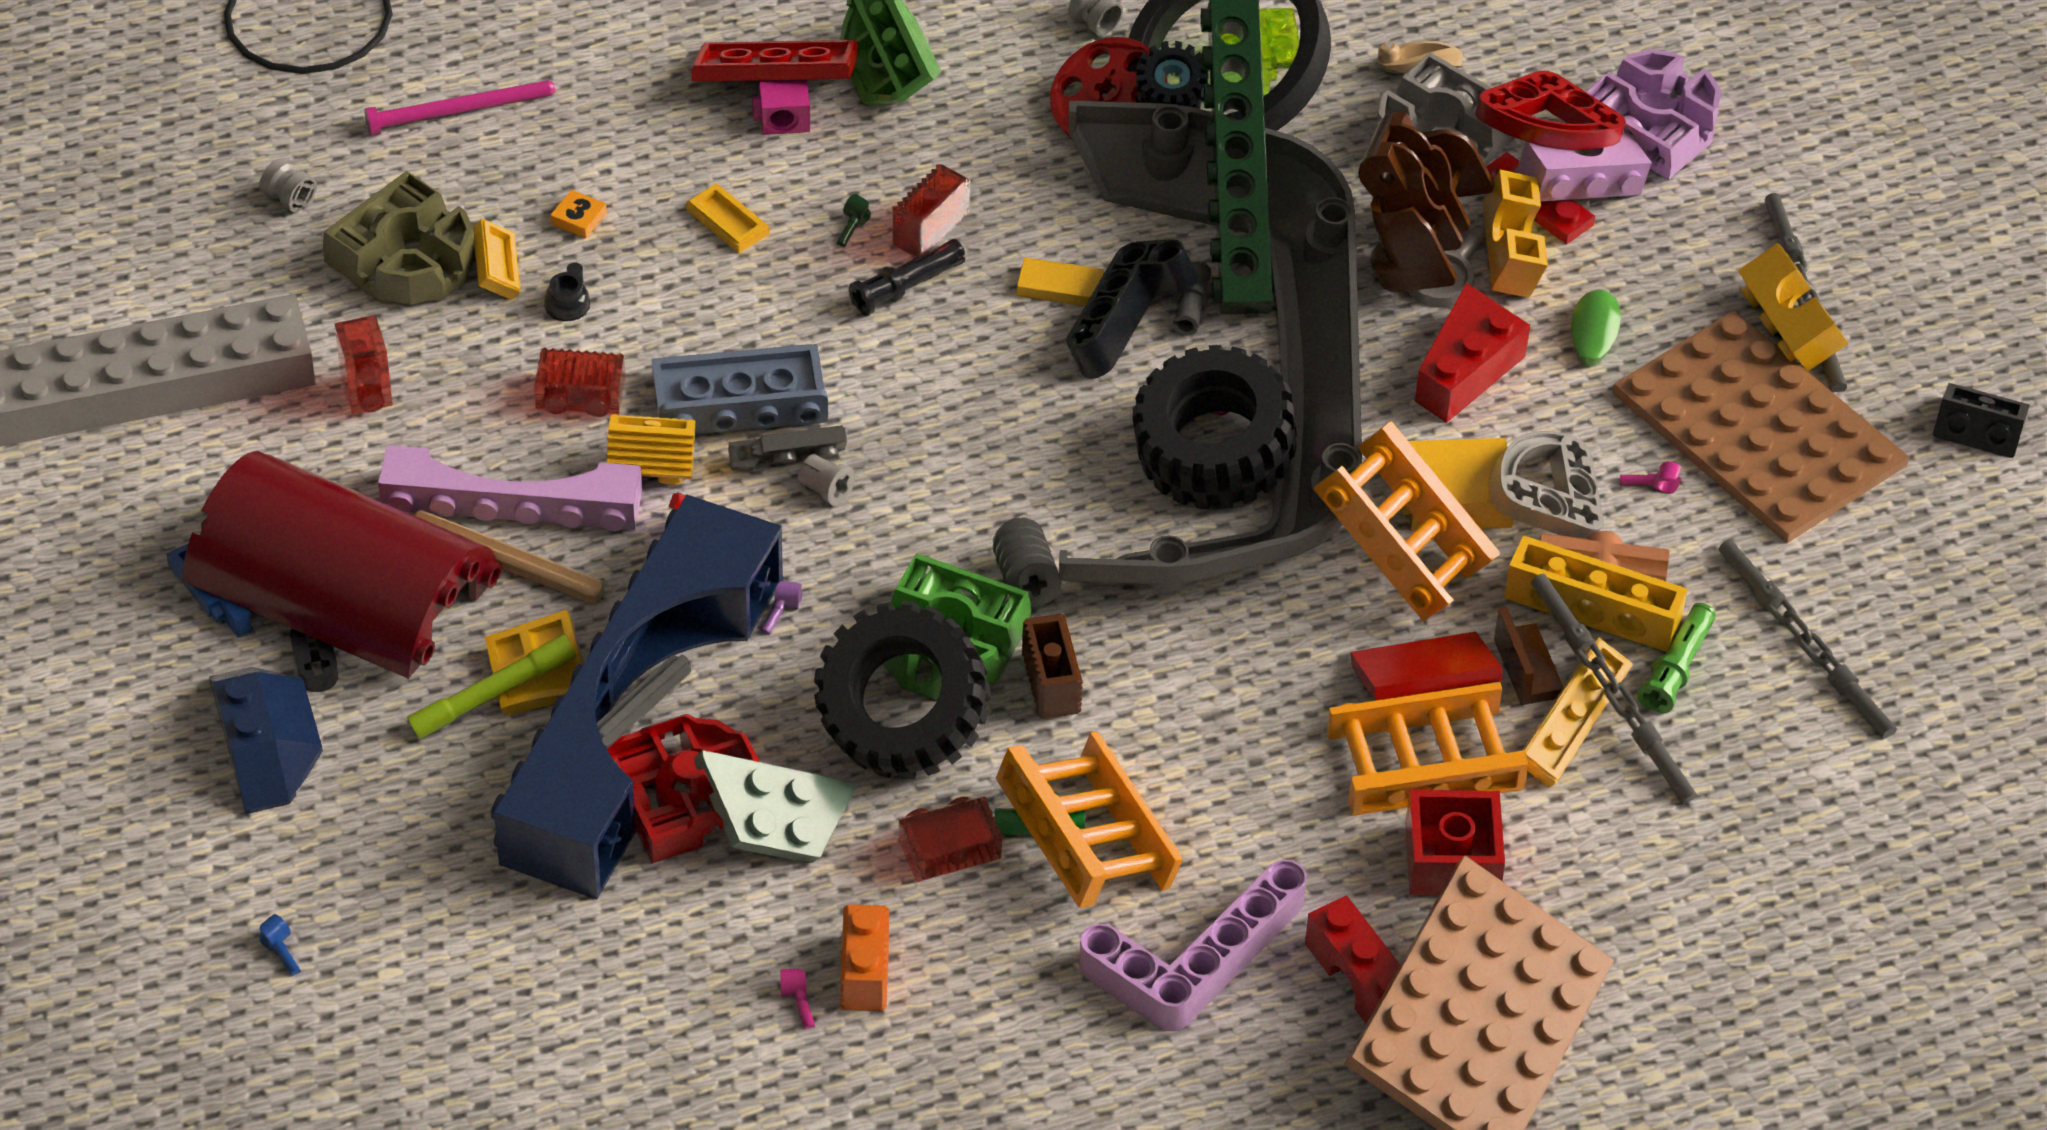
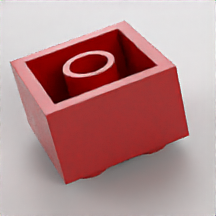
(1447, 827)

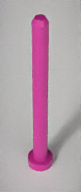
(378, 120)

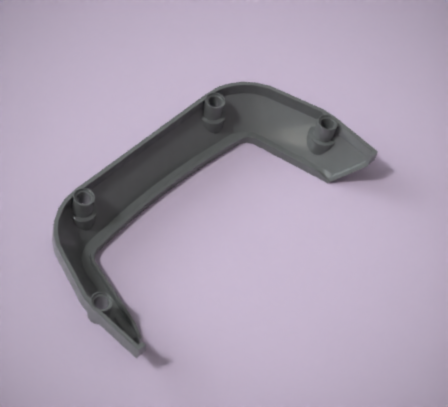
(1158, 163)

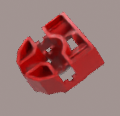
(641, 755)

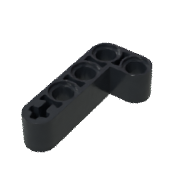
(1122, 299)

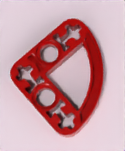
(1587, 119)

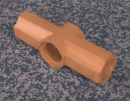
(1611, 549)

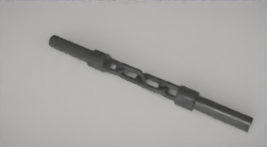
(1794, 250)
(1841, 676)
(1644, 735)

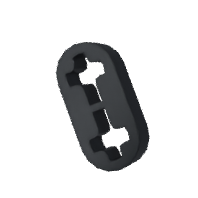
(305, 656)

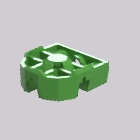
(988, 619)

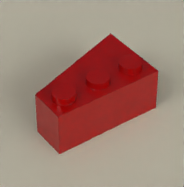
(1469, 354)

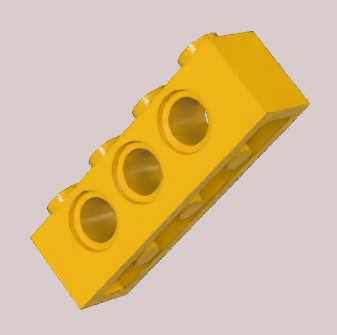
(1599, 593)

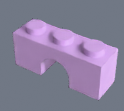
(1605, 173)

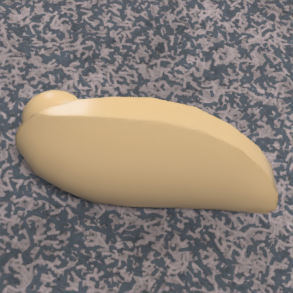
(1403, 57)

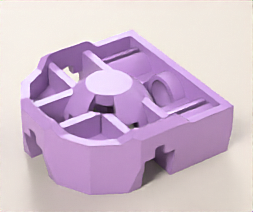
(1657, 121)

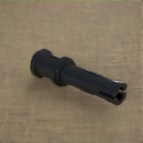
(893, 282)

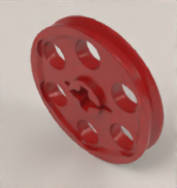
(1097, 81)

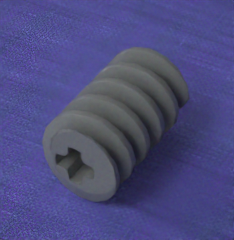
(1027, 559)

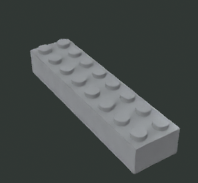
(153, 369)

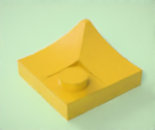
(516, 644)

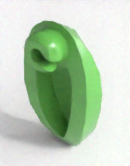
(1595, 326)

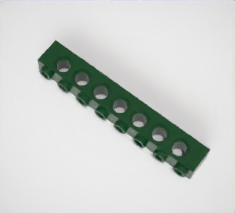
(1253, 291)

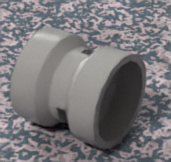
(1100, 15)
(284, 183)

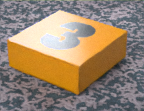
(578, 213)

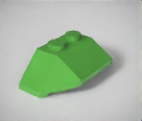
(892, 51)

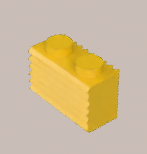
(656, 444)

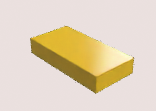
(727, 218)
(496, 259)
(1057, 281)

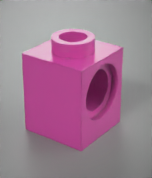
(782, 106)

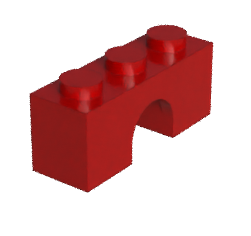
(1347, 942)

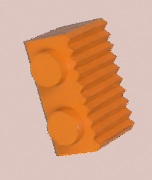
(864, 957)

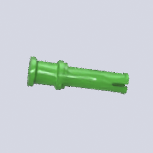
(1671, 670)

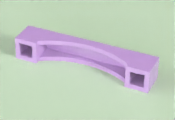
(597, 498)

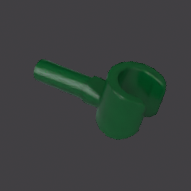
(857, 210)

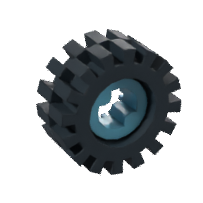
(1154, 67)

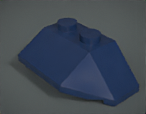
(267, 734)

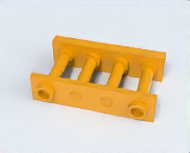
(1429, 503)
(1390, 789)
(1067, 845)

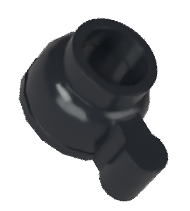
(567, 295)

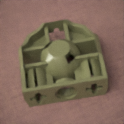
(409, 275)

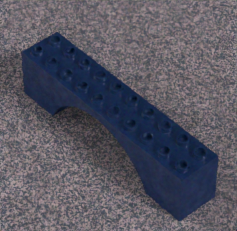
(569, 799)

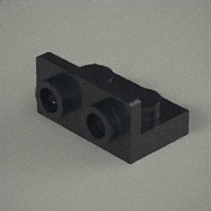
(1980, 420)

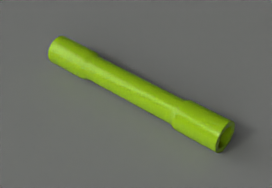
(448, 709)

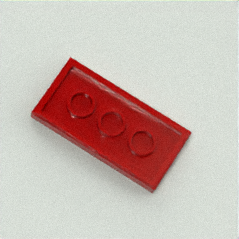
(775, 60)

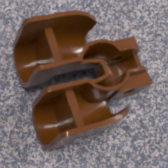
(1416, 200)

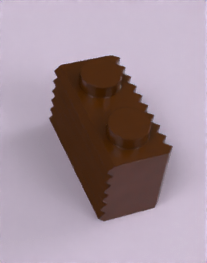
(1052, 666)

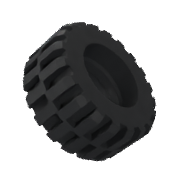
(1206, 384)
(870, 645)

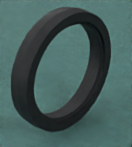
(1296, 86)

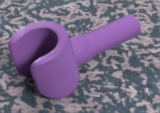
(786, 595)

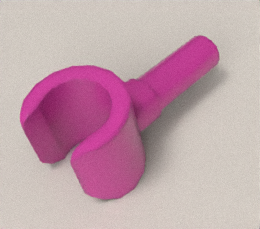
(1664, 481)
(794, 984)

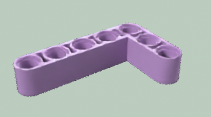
(1272, 897)

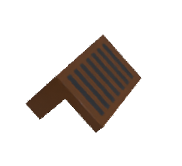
(1526, 660)

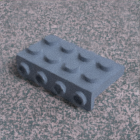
(742, 388)

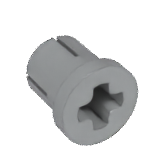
(827, 479)

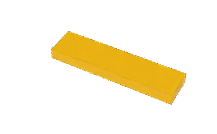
(1571, 717)

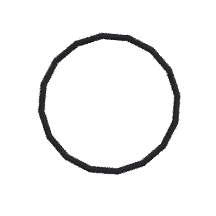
(308, 69)

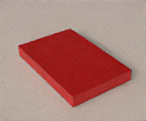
(1426, 666)

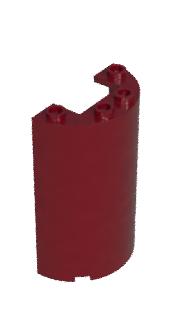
(332, 561)

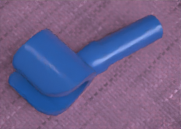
(272, 934)

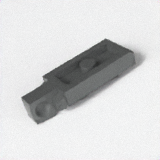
(784, 447)

